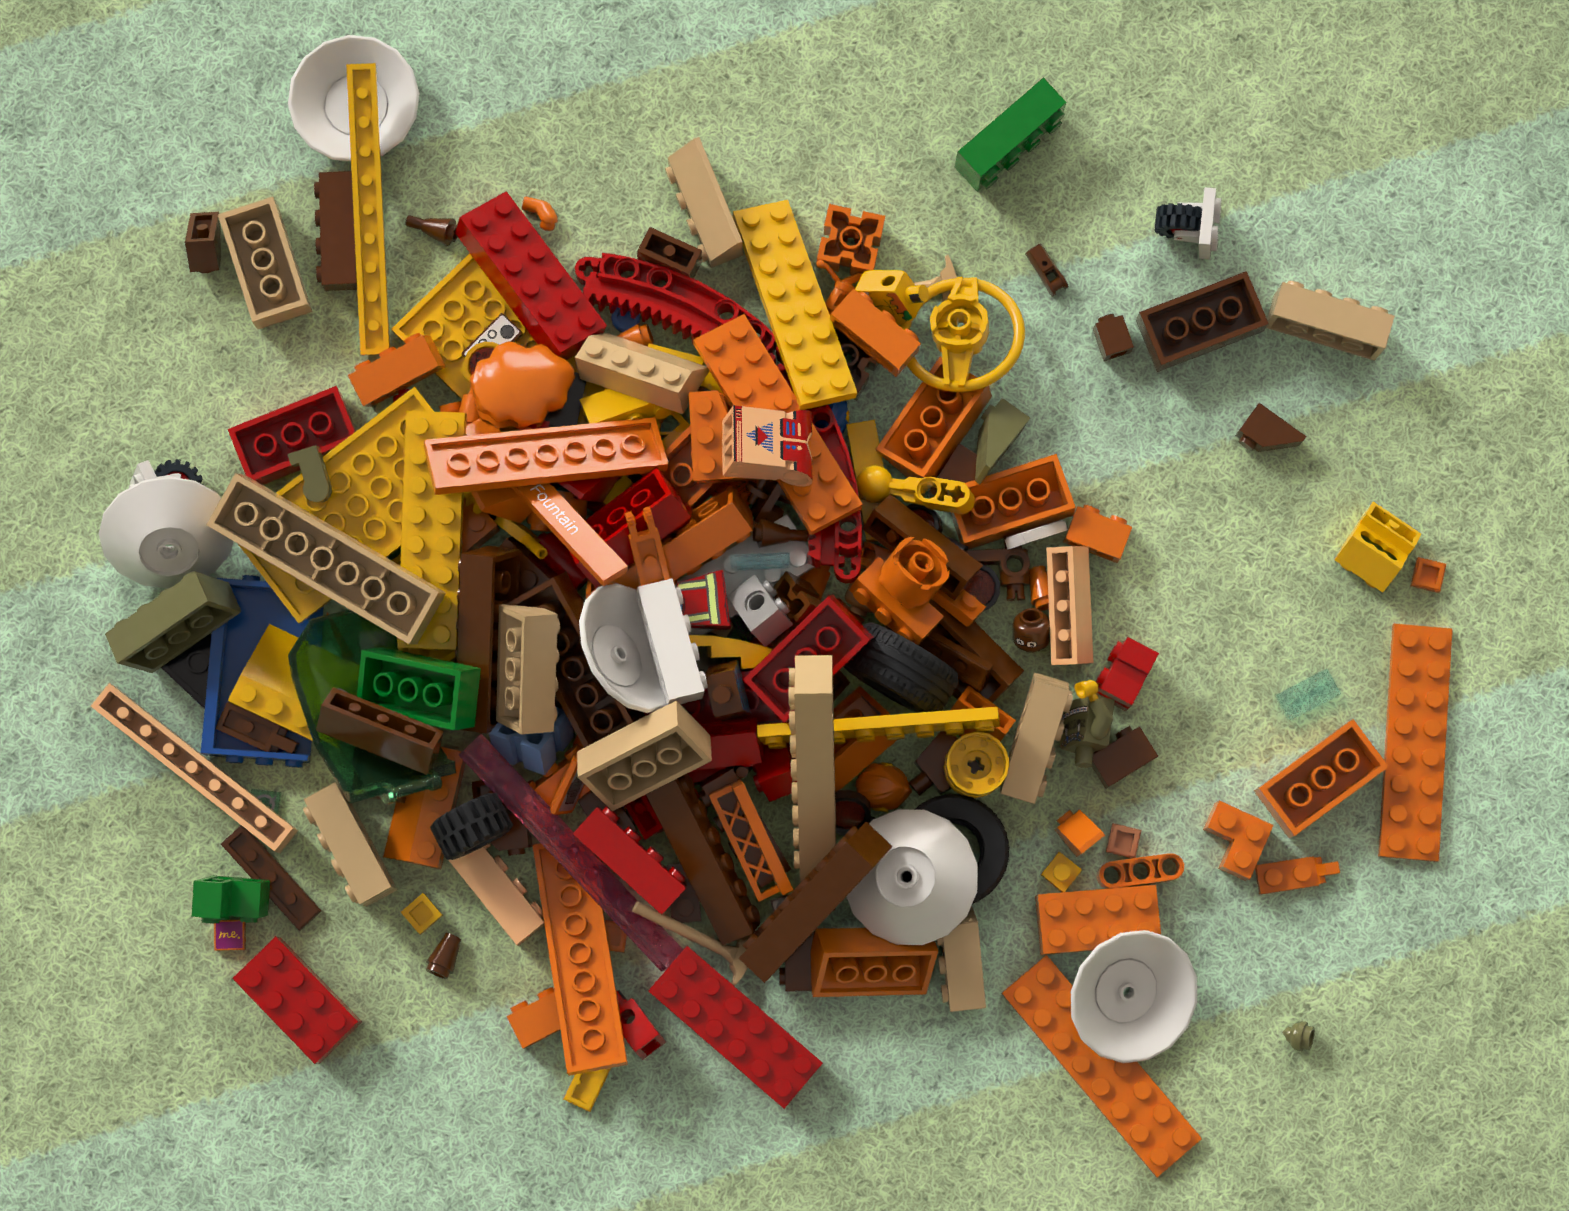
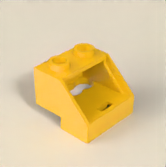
(1365, 559)

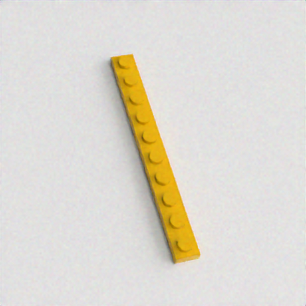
(368, 208)

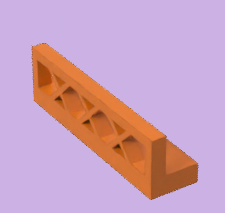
(763, 841)

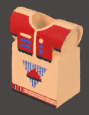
(767, 445)

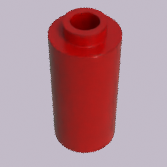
(560, 559)

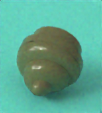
(1300, 1036)

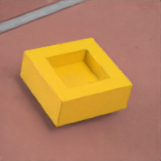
(1061, 872)
(421, 913)

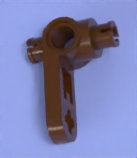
(1012, 580)

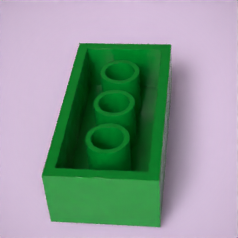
(1010, 135)
(420, 687)

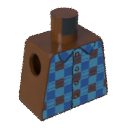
(727, 691)

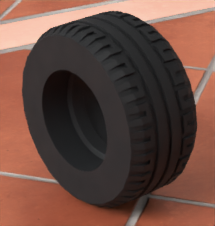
(903, 671)
(986, 828)

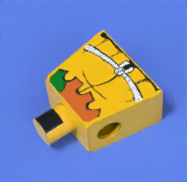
(894, 293)

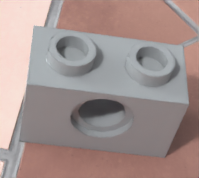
(760, 610)

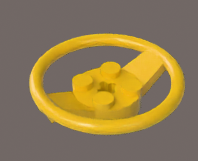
(963, 342)

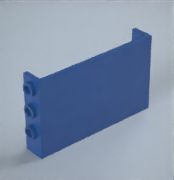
(229, 653)

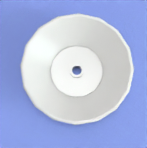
(321, 95)
(160, 515)
(619, 648)
(940, 884)
(1153, 1011)

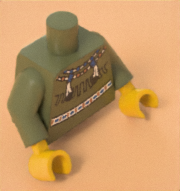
(1087, 723)

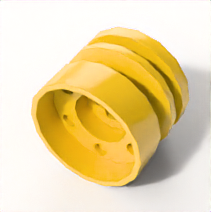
(991, 757)

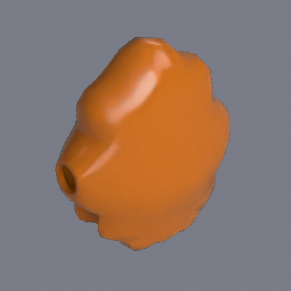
(520, 385)

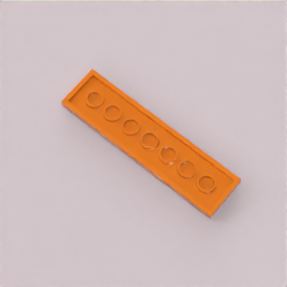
(753, 380)
(544, 455)
(1415, 742)
(580, 970)
(1117, 1089)

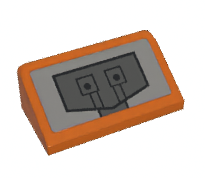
(568, 790)

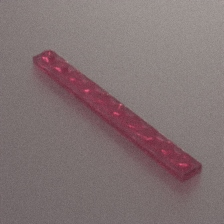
(569, 851)

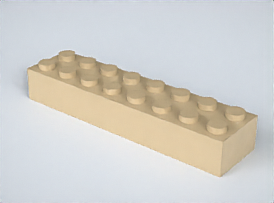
(326, 559)
(814, 767)

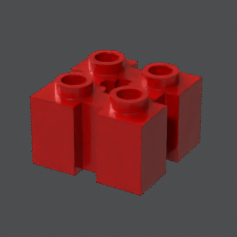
(1127, 672)

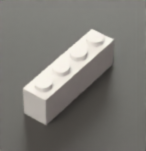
(670, 642)

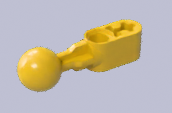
(876, 484)

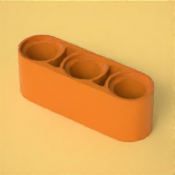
(1154, 871)

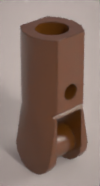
(1044, 265)

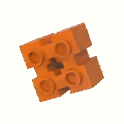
(839, 227)

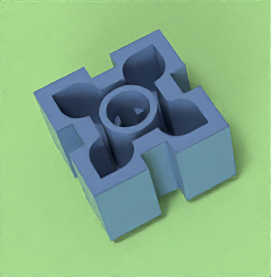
(536, 749)

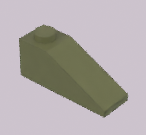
(996, 435)

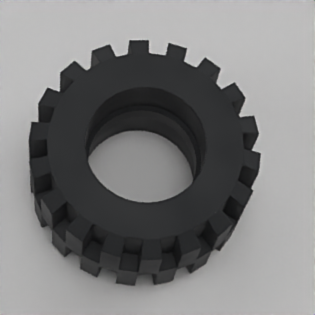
(471, 826)

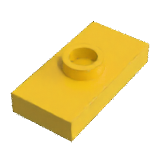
(586, 1088)

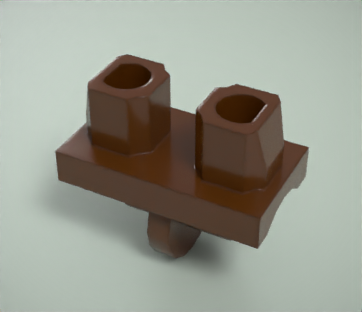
(763, 498)

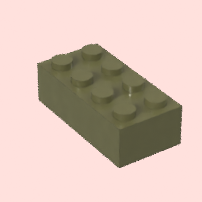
(172, 622)

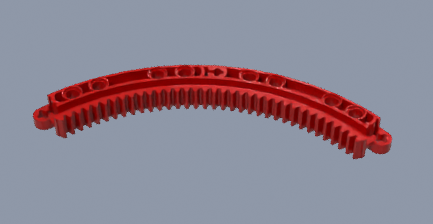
(695, 311)

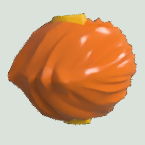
(883, 786)

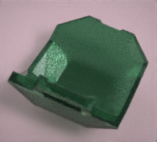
(328, 658)

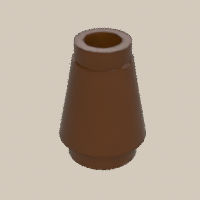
(444, 956)

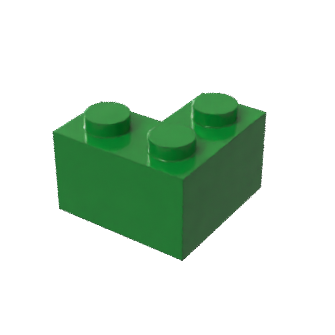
(225, 896)

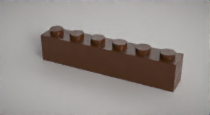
(704, 859)

